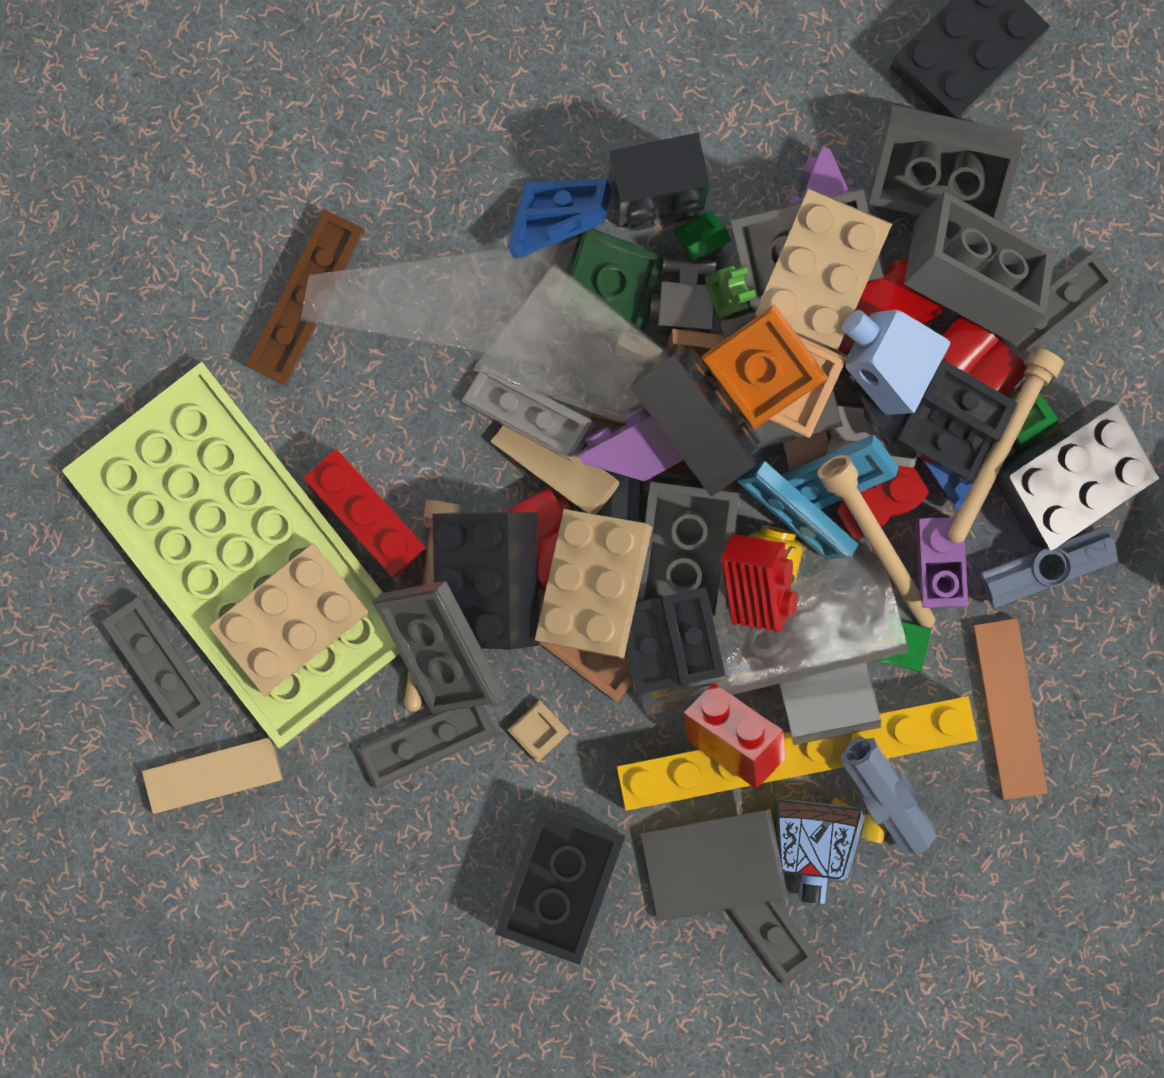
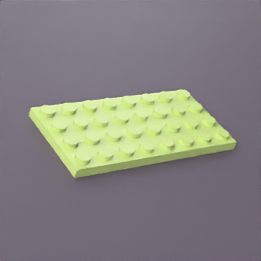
(211, 521)

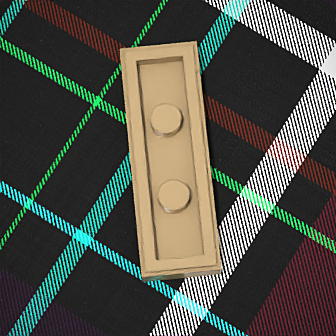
(577, 482)
(212, 775)

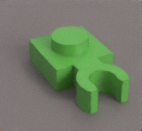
(729, 291)

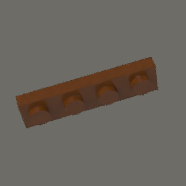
(284, 333)

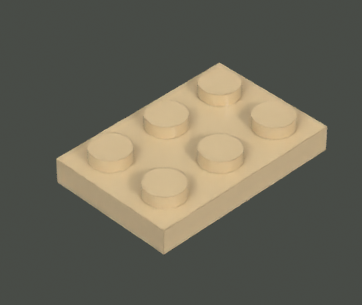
(824, 267)
(593, 583)
(289, 619)

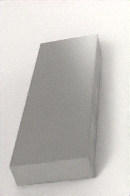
(529, 415)

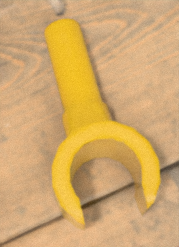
(870, 829)

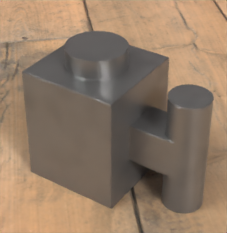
(684, 303)

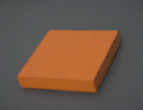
(764, 367)

